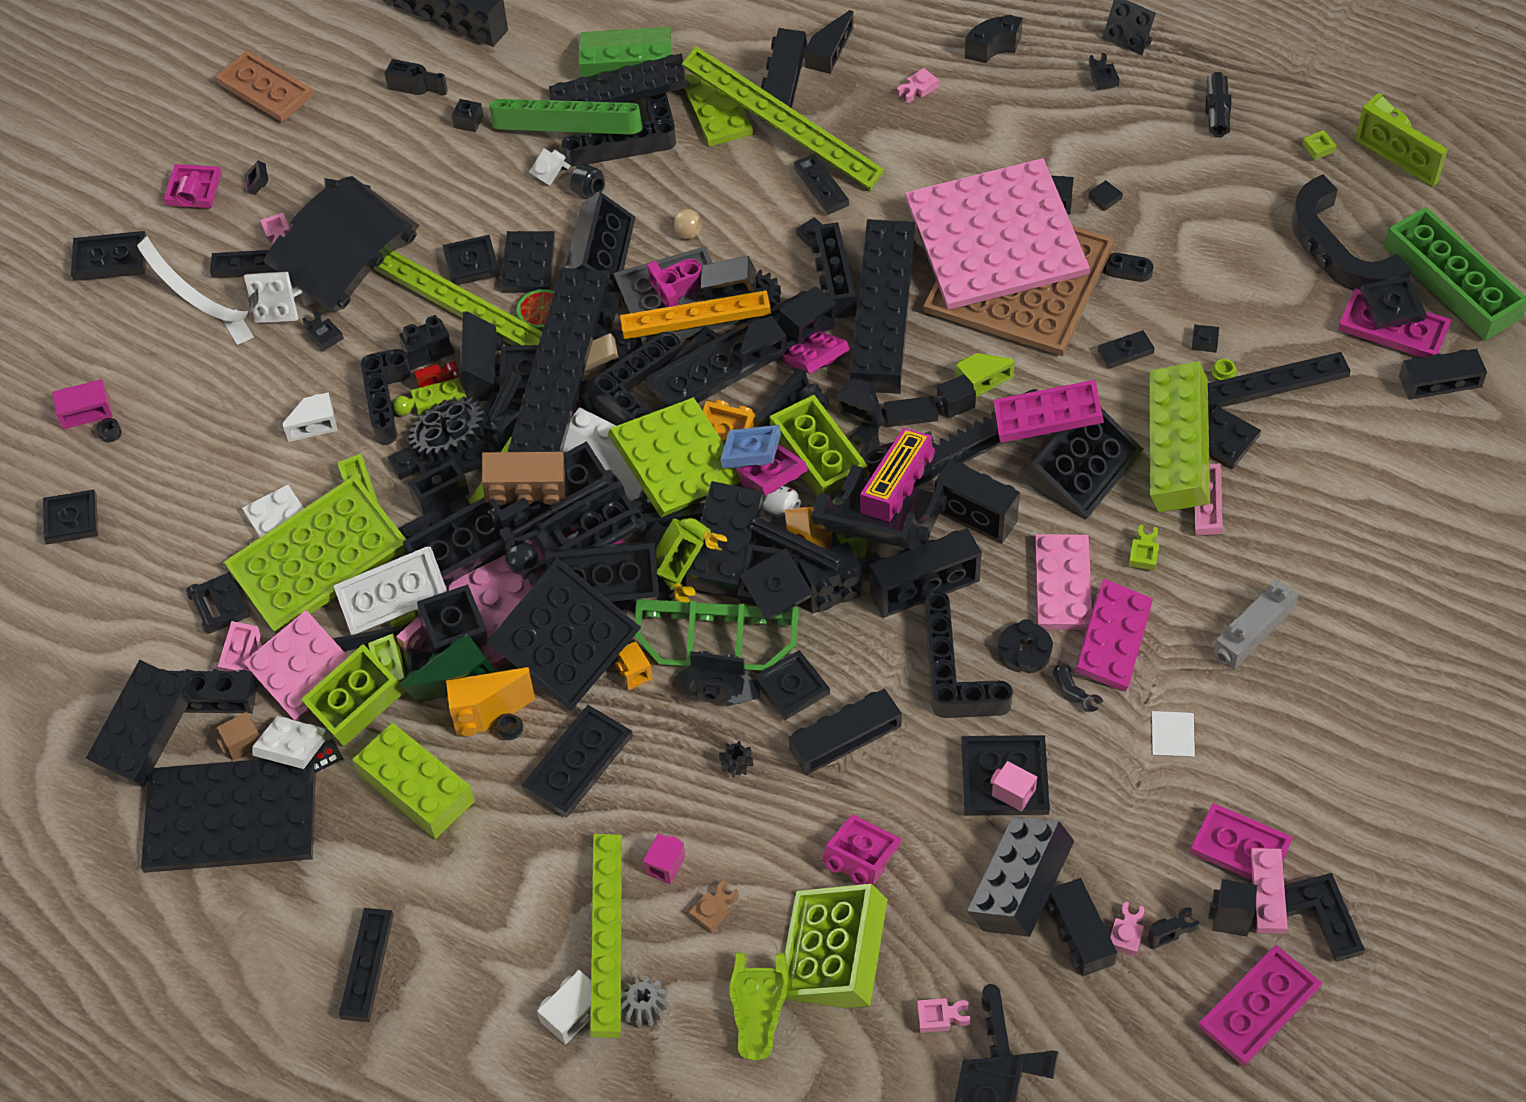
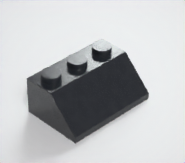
(480, 357)

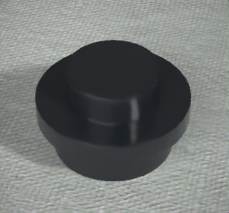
(509, 727)

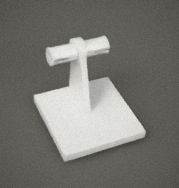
(275, 297)

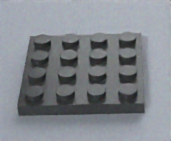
(640, 295)

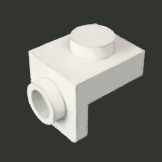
(548, 165)

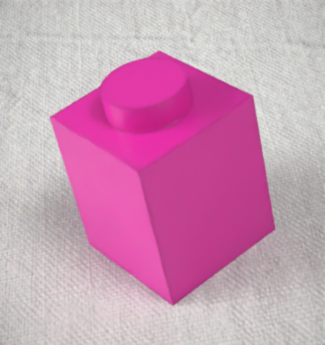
(664, 858)

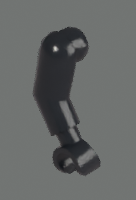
(1065, 682)

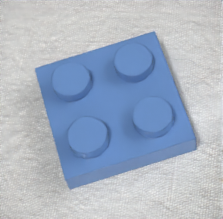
(750, 446)

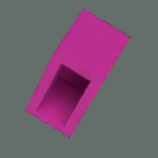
(82, 404)

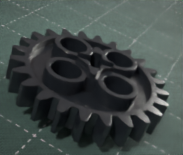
(463, 425)

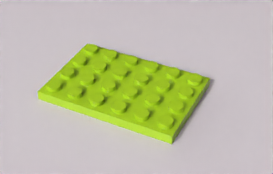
(313, 551)

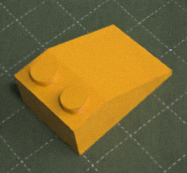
(482, 699)

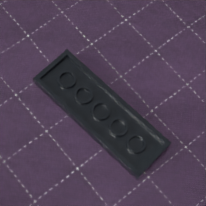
(626, 83)

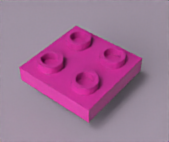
(192, 186)
(816, 352)

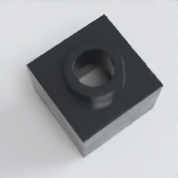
(467, 115)

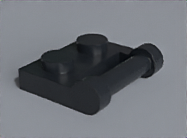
(226, 598)

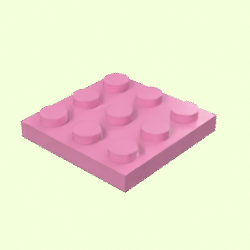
(295, 662)

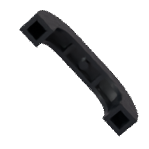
(1328, 250)

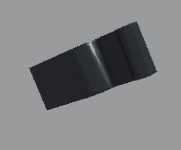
(414, 79)

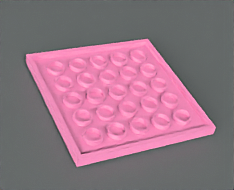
(996, 233)

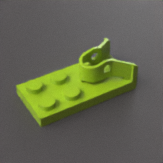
(1398, 141)

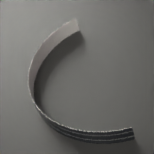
(189, 293)

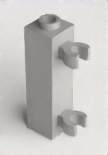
(1255, 624)

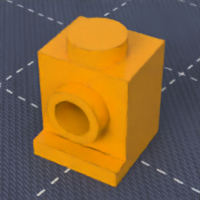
(634, 666)

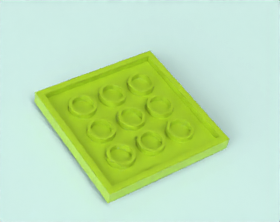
(673, 455)

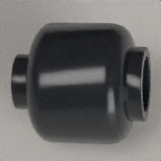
(587, 180)

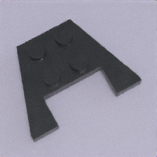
(1000, 1077)

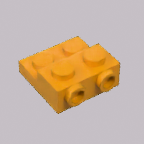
(728, 418)

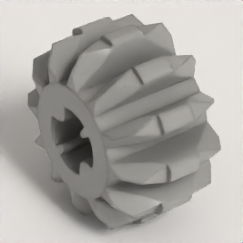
(642, 992)

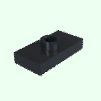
(1126, 349)

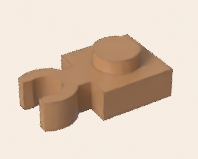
(712, 909)

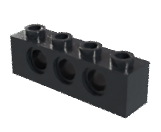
(211, 699)

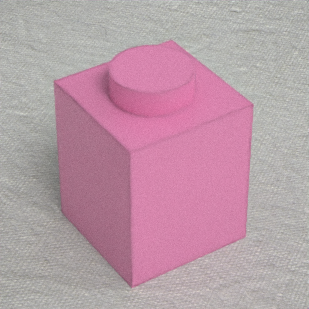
(1013, 785)

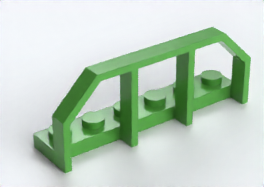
(707, 612)

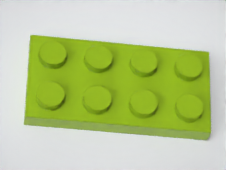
(716, 113)

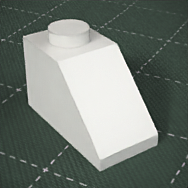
(311, 418)

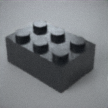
(979, 501)

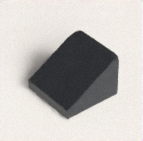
(415, 659)

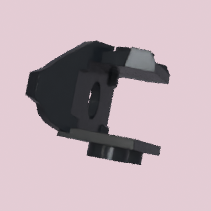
(730, 669)

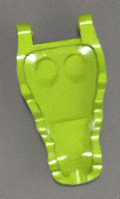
(757, 1004)

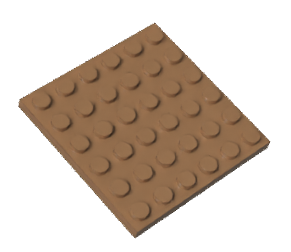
(1037, 316)

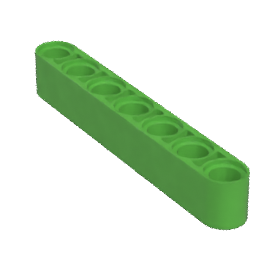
(566, 116)

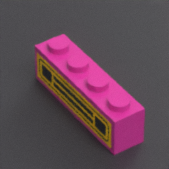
(896, 474)

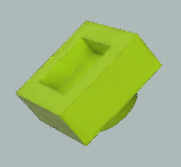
(1319, 144)

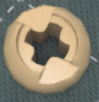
(687, 224)

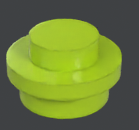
(1223, 369)

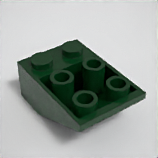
(456, 662)

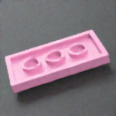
(1063, 581)

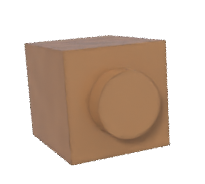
(238, 736)

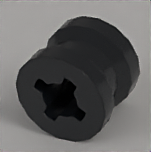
(814, 389)

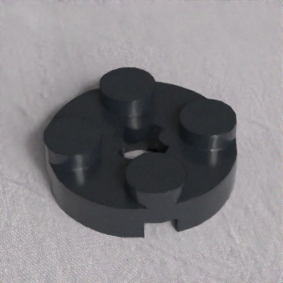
(1025, 633)

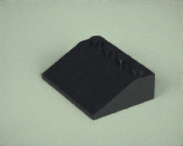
(1081, 464)

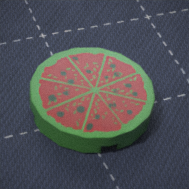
(535, 307)

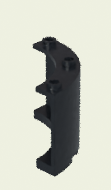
(339, 241)
(906, 529)

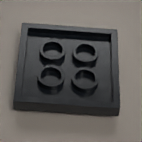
(985, 755)

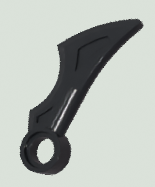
(868, 438)

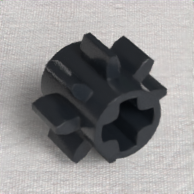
(729, 757)

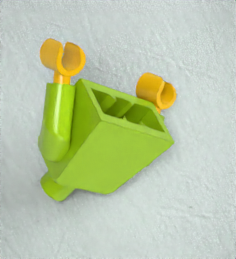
(679, 549)

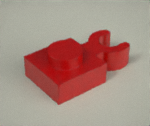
(435, 374)

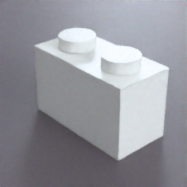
(568, 1008)

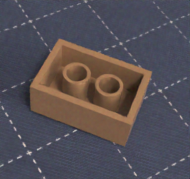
(523, 474)

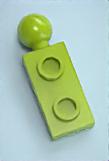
(427, 396)

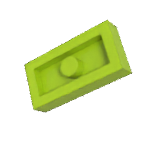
(388, 653)

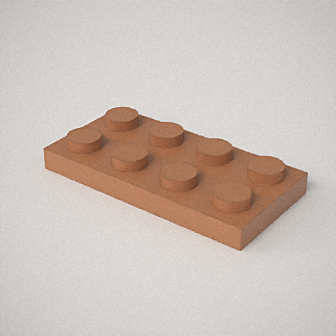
(264, 86)

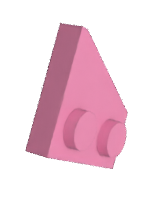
(239, 645)

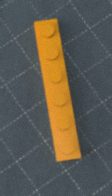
(695, 314)

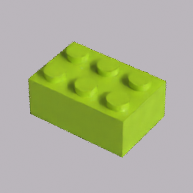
(353, 695)

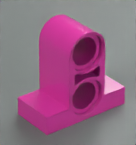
(675, 280)

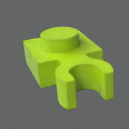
(1144, 550)

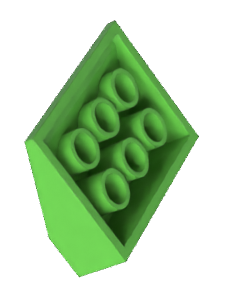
(620, 48)

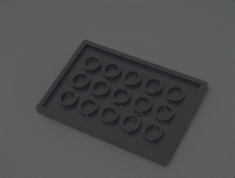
(228, 815)

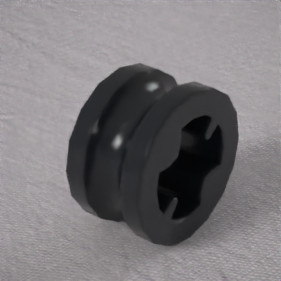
(109, 436)

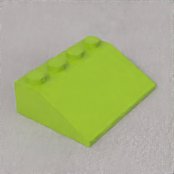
(835, 945)

